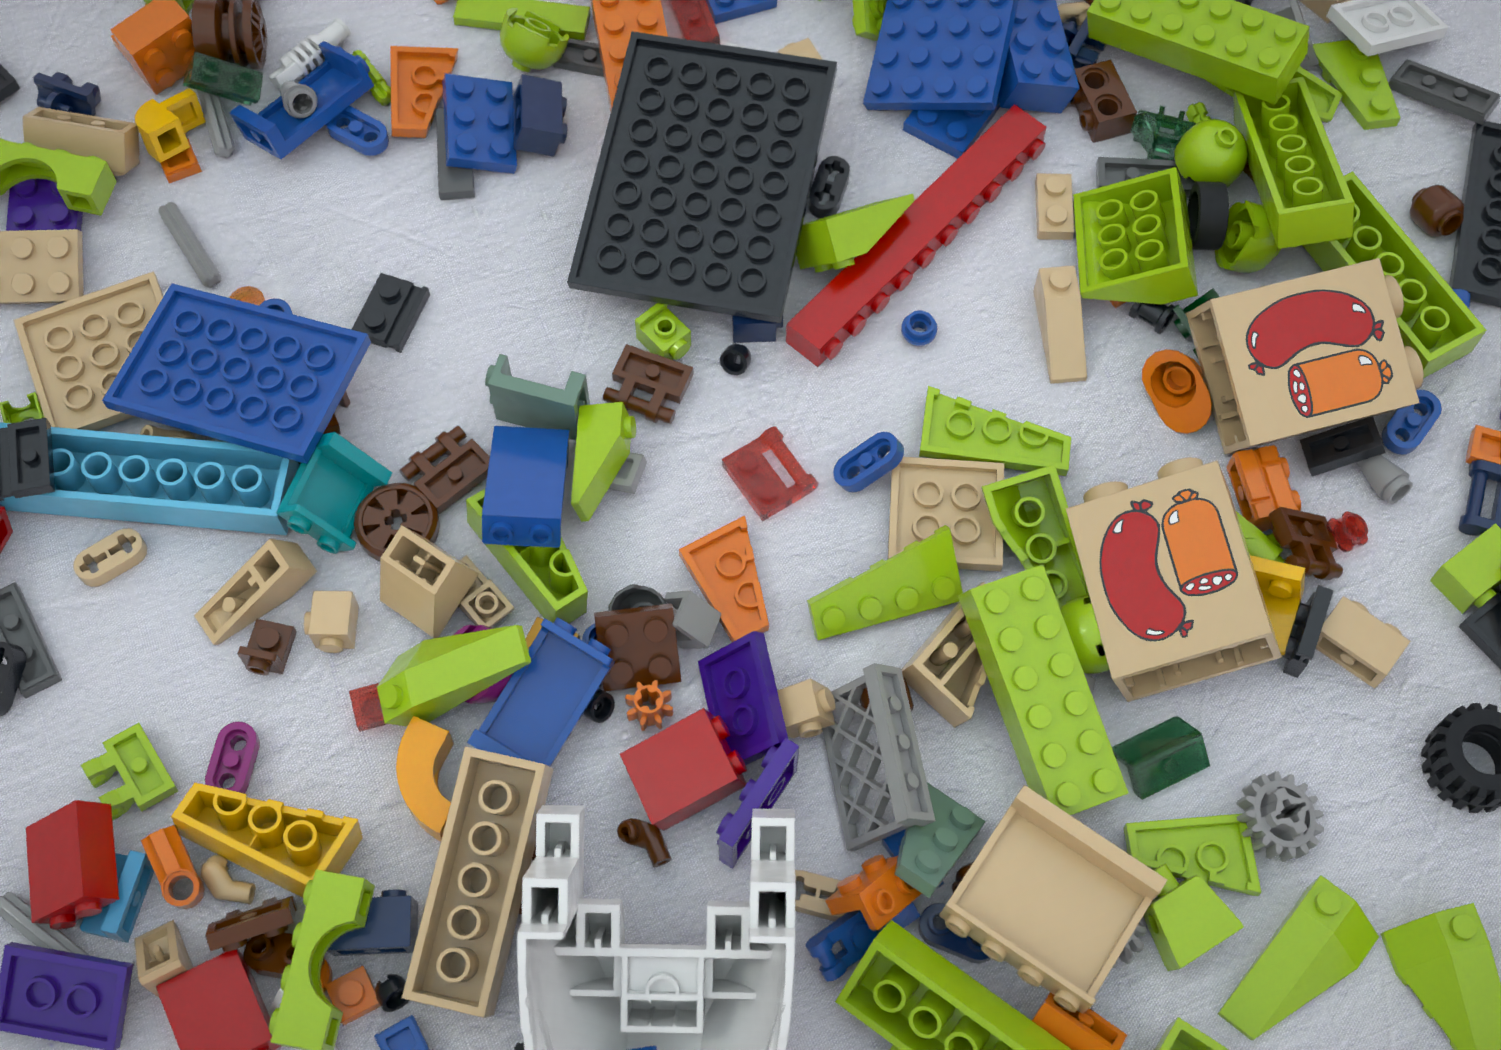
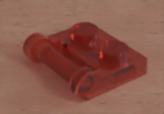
(759, 480)

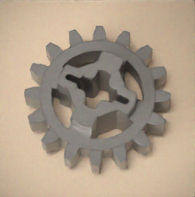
(1289, 835)

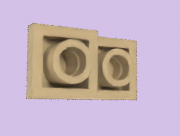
(484, 601)

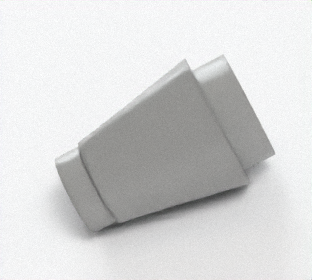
(298, 99)
(1386, 478)

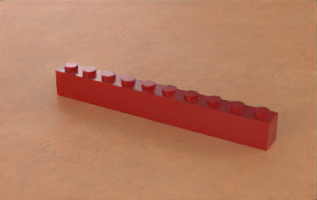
(915, 236)

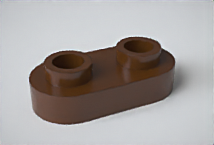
(274, 957)

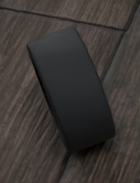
(1208, 214)

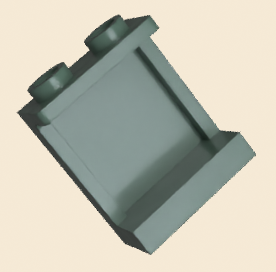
(535, 403)

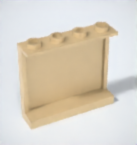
(1052, 900)

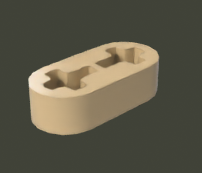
(110, 557)
(820, 886)

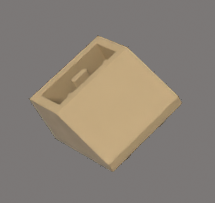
(422, 581)

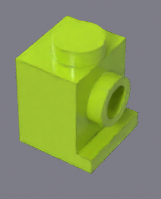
(652, 332)

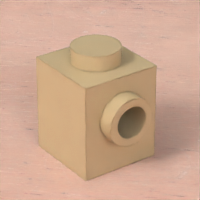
(332, 620)
(806, 708)

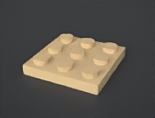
(949, 493)

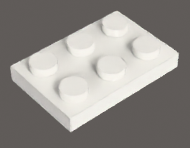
(1386, 24)

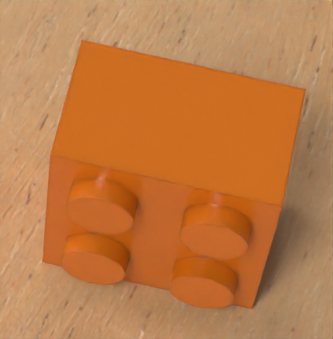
(157, 42)

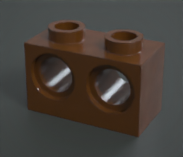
(1103, 102)

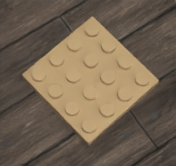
(82, 346)

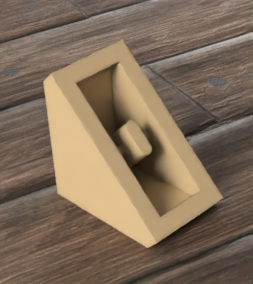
(160, 956)

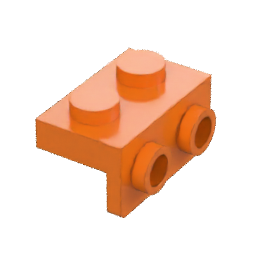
(874, 892)

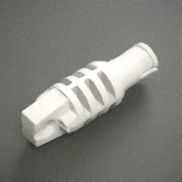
(307, 54)

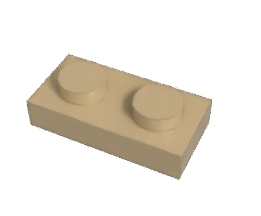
(1054, 206)

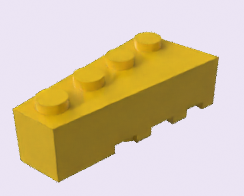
(267, 836)

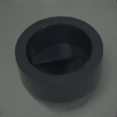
(730, 356)
(605, 708)
(390, 993)

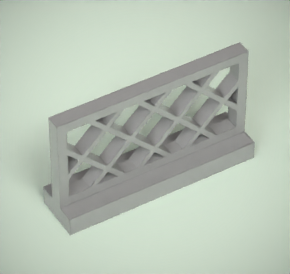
(895, 746)

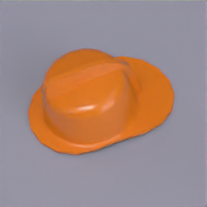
(1177, 390)

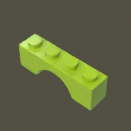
(81, 180)
(333, 907)

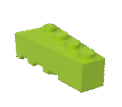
(542, 573)

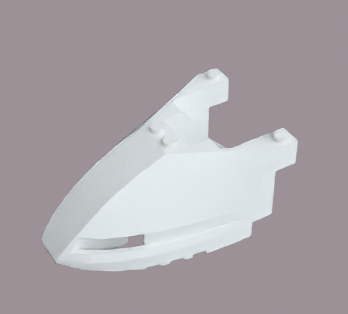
(597, 993)

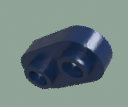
(947, 940)

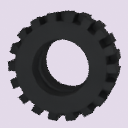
(1449, 766)

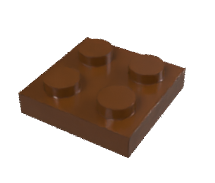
(641, 646)

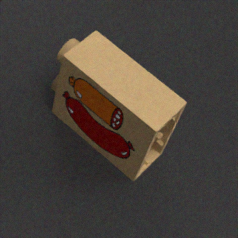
(1305, 355)
(1171, 579)

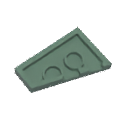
(933, 849)

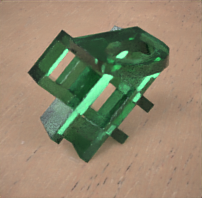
(1147, 133)

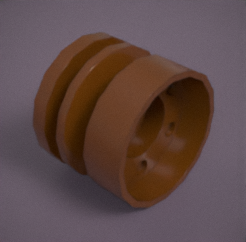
(235, 33)

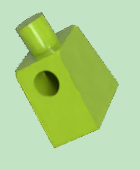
(1187, 920)

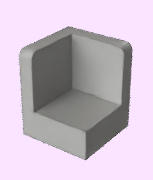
(693, 620)

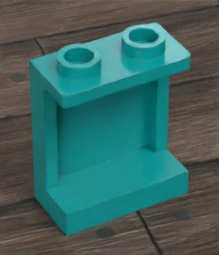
(329, 490)

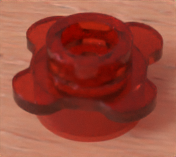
(1348, 531)

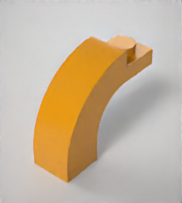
(418, 769)

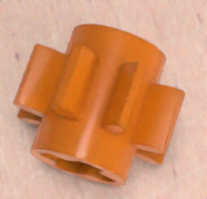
(643, 713)

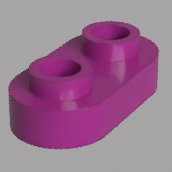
(229, 763)

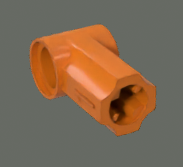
(171, 864)

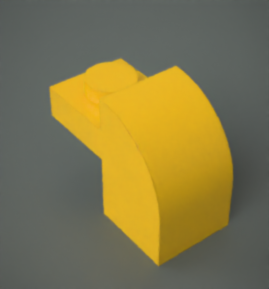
(166, 122)

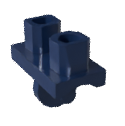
(1077, 43)
(61, 94)

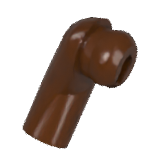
(645, 836)

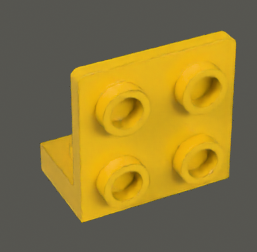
(1282, 593)

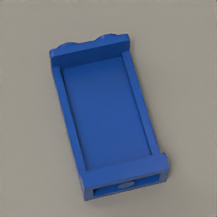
(337, 85)
(525, 487)
(545, 696)

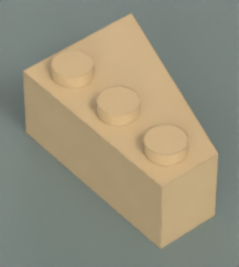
(948, 669)

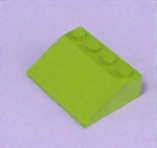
(1136, 241)

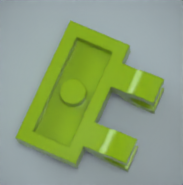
(139, 767)

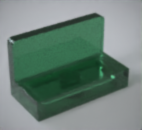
(1162, 756)

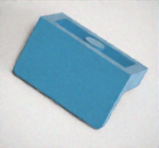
(119, 917)

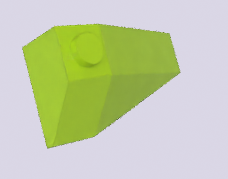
(1451, 973)

